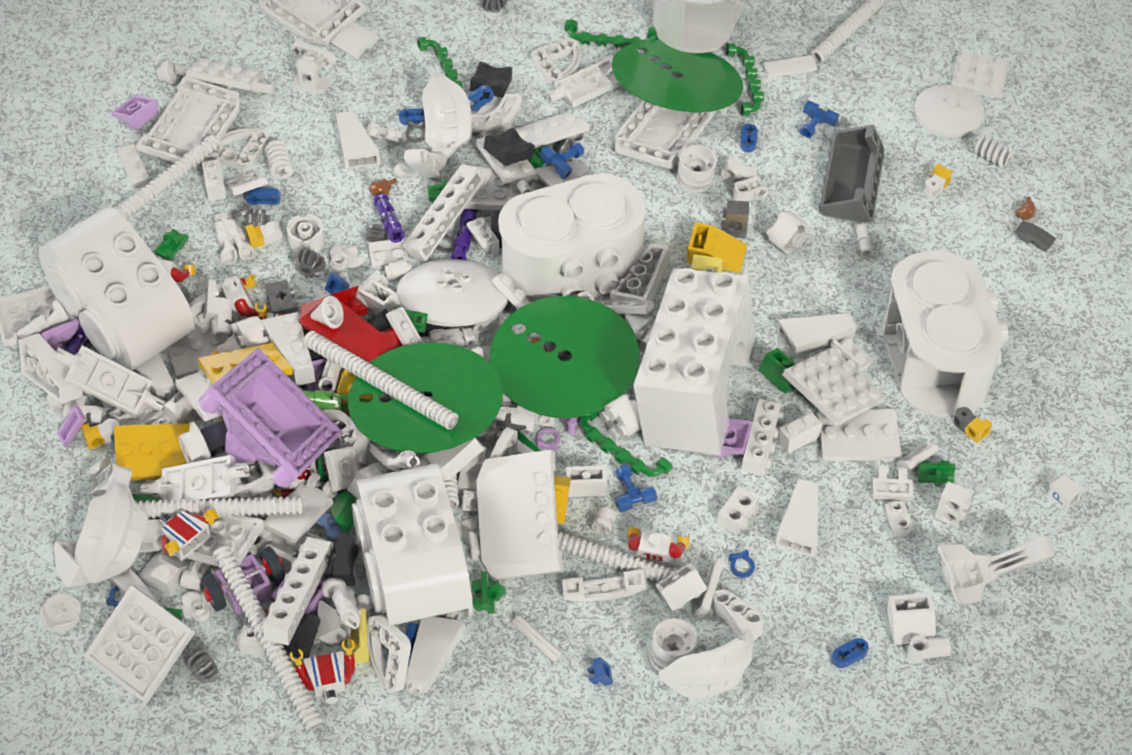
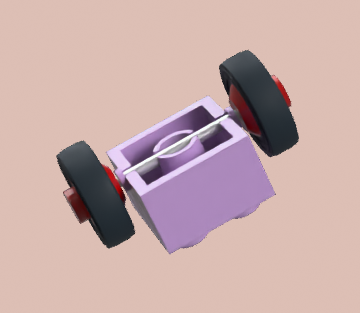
(216, 589)

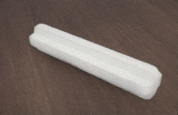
(536, 638)

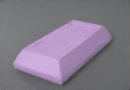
(71, 426)

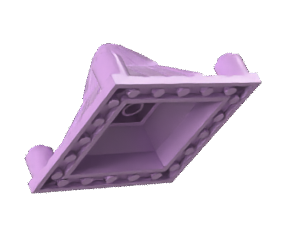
(269, 418)

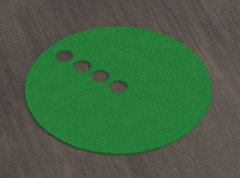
(707, 82)
(601, 362)
(454, 377)

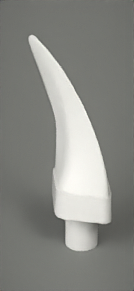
(360, 447)

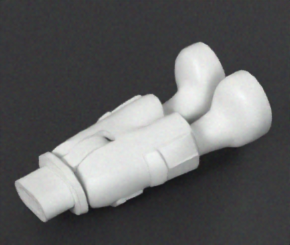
(228, 234)
(41, 324)
(451, 336)
(343, 601)

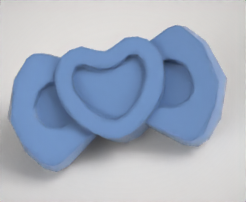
(329, 526)

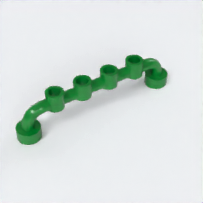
(586, 37)
(441, 53)
(751, 74)
(622, 454)

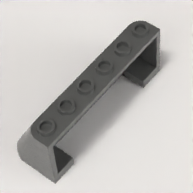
(853, 174)

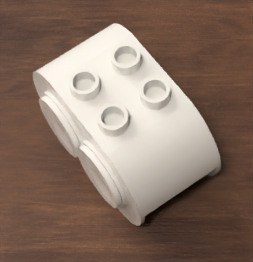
(695, 24)
(572, 236)
(116, 289)
(942, 333)
(411, 545)

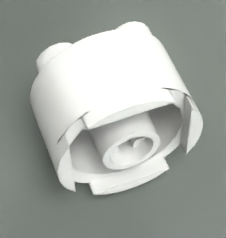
(788, 231)
(305, 233)
(249, 332)
(621, 417)

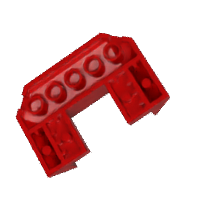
(354, 332)

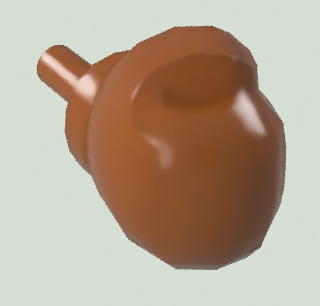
(381, 186)
(1026, 210)

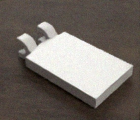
(315, 505)

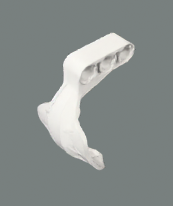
(446, 124)
(111, 527)
(969, 573)
(723, 667)

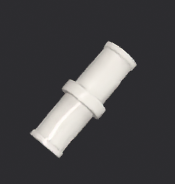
(864, 240)

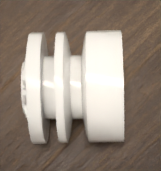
(696, 168)
(671, 641)

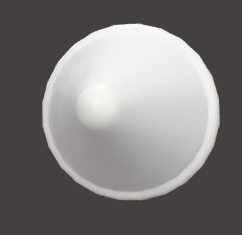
(329, 312)

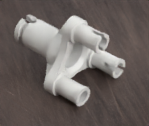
(257, 486)

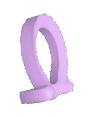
(554, 445)

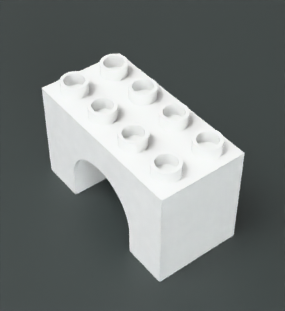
(688, 358)

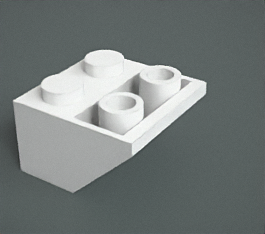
(911, 617)

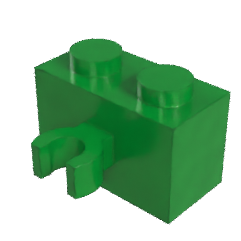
(773, 367)

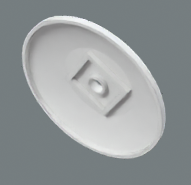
(452, 292)

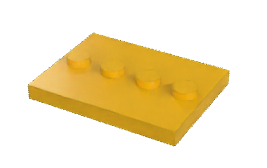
(219, 364)
(149, 448)

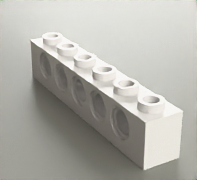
(443, 212)
(297, 591)

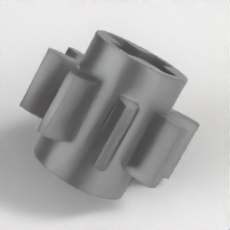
(258, 217)
(376, 233)

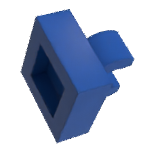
(336, 284)
(602, 672)

